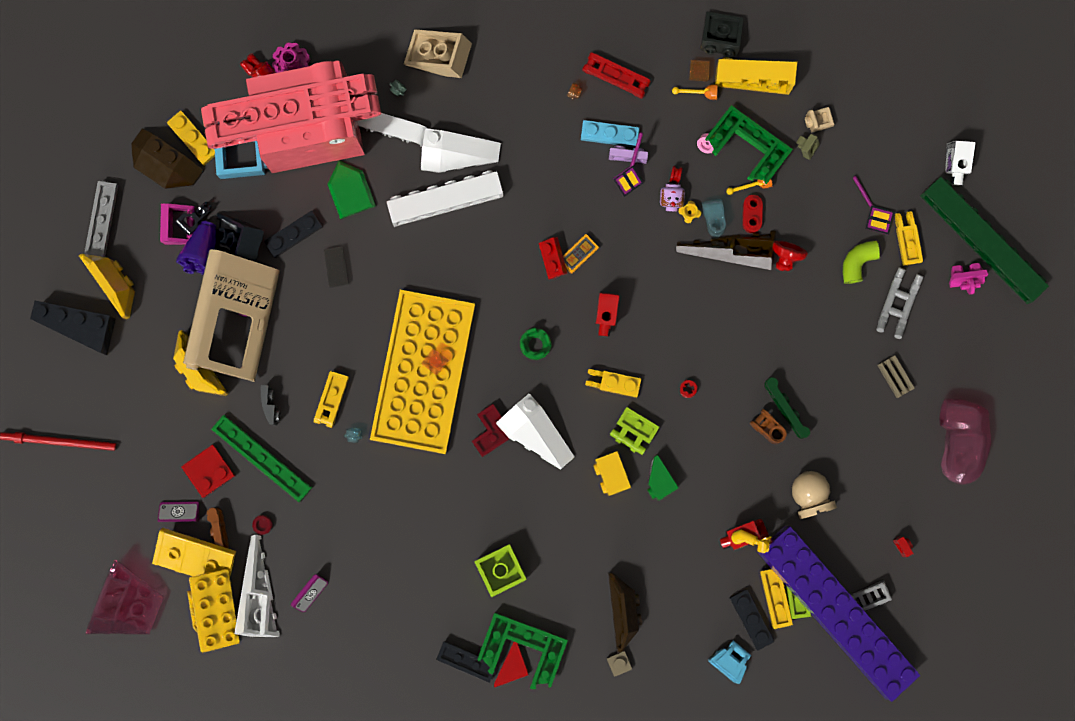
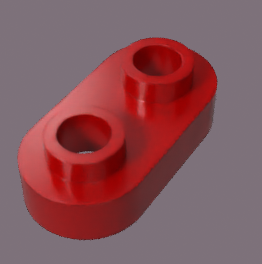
(752, 213)

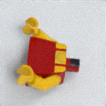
(749, 533)

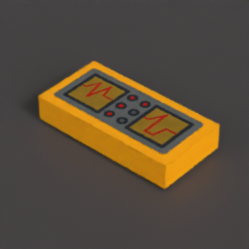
(579, 253)

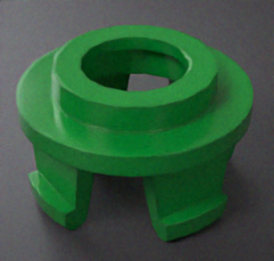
(535, 333)

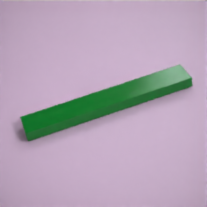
(261, 458)

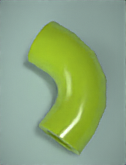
(856, 258)

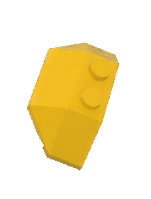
(112, 282)
(201, 379)

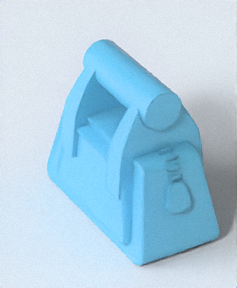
(730, 665)

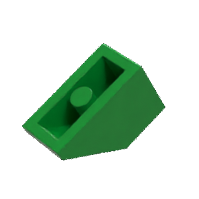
(659, 480)

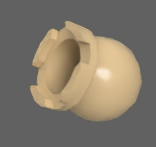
(812, 494)

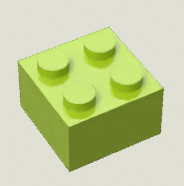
(500, 570)

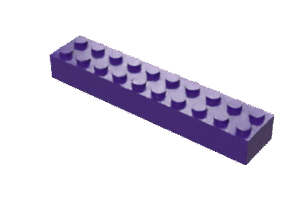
(839, 614)

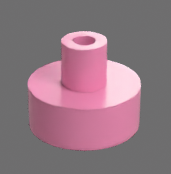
(704, 145)

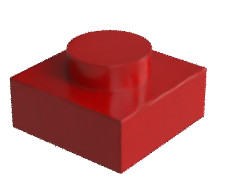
(904, 546)

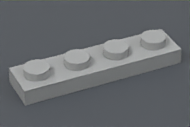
(101, 219)

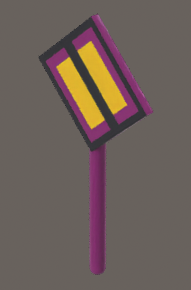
(629, 178)
(878, 218)

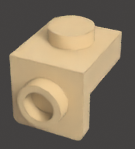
(819, 119)

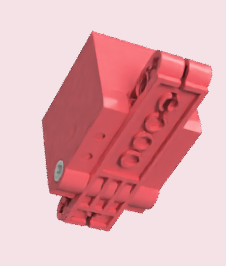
(297, 116)

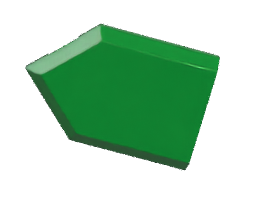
(349, 190)

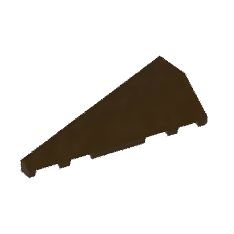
(748, 251)

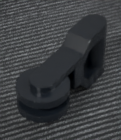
(185, 227)

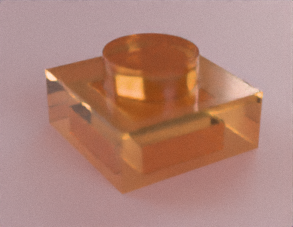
(699, 70)
(434, 362)

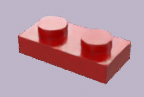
(553, 258)

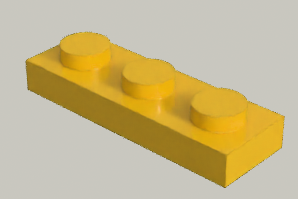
(191, 137)
(776, 599)

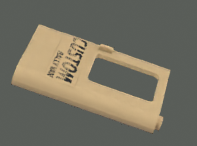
(238, 287)

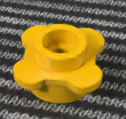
(689, 207)

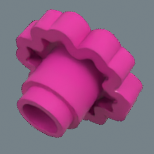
(291, 52)

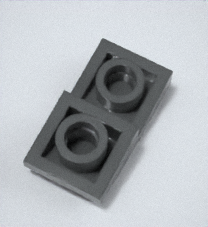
(271, 411)

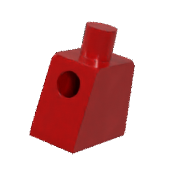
(606, 303)

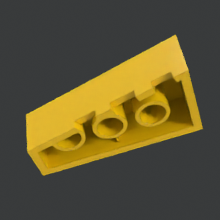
(756, 75)

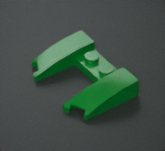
(736, 122)
(505, 628)

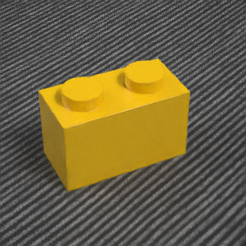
(612, 474)

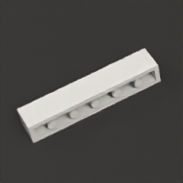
(445, 198)

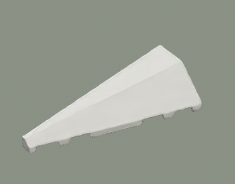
(255, 607)

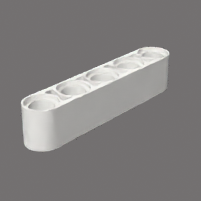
(395, 127)

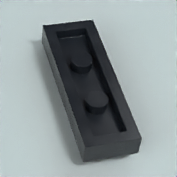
(293, 234)
(751, 619)
(464, 661)

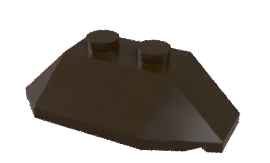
(163, 162)
(624, 611)

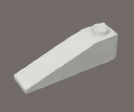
(452, 151)
(534, 430)

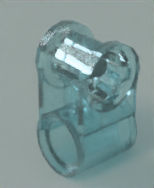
(714, 213)

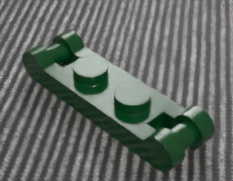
(791, 415)

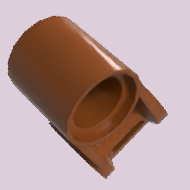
(768, 426)

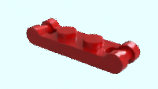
(616, 75)

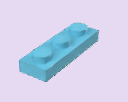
(609, 133)

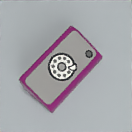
(178, 511)
(309, 593)

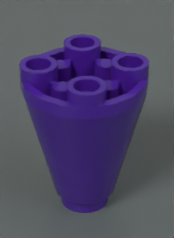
(196, 250)

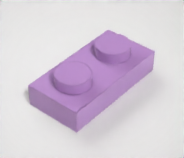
(621, 154)

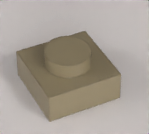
(619, 663)

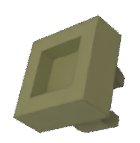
(808, 146)

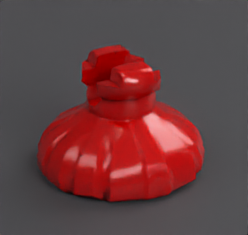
(788, 254)

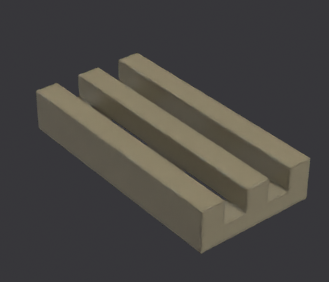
(902, 373)

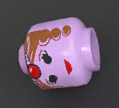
(672, 197)

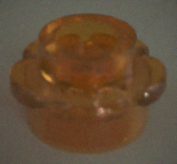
(574, 91)

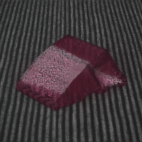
(124, 604)

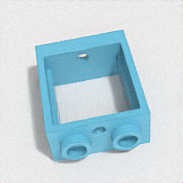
(223, 173)

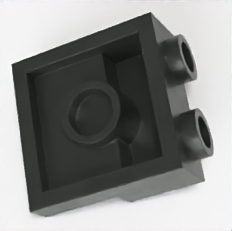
(721, 34)

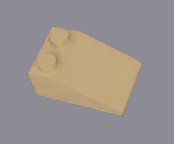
(438, 52)

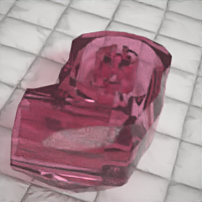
(965, 440)

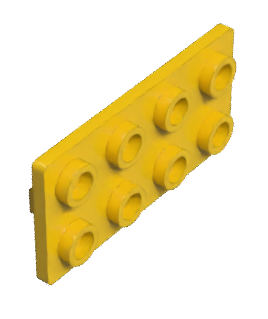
(212, 610)

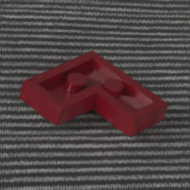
(493, 436)

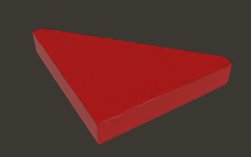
(513, 667)

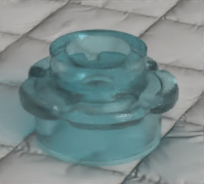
(353, 435)

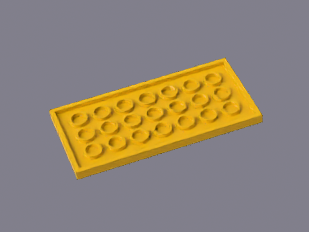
(413, 402)

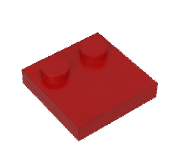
(208, 471)

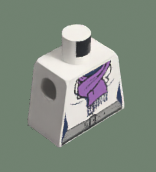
(962, 153)

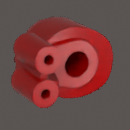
(256, 68)

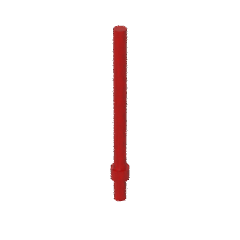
(21, 437)

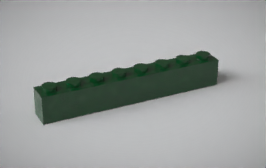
(985, 241)

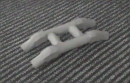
(909, 297)

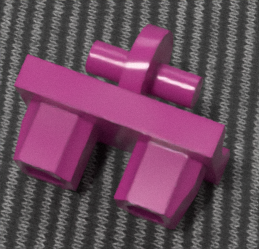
(968, 280)

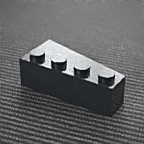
(79, 325)

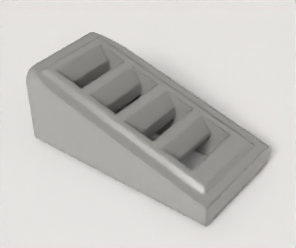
(881, 584)

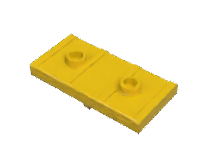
(190, 554)

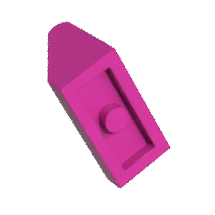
(166, 228)

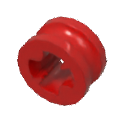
(675, 174)
(692, 384)

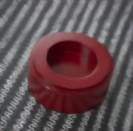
(262, 524)

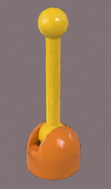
(710, 91)
(730, 191)

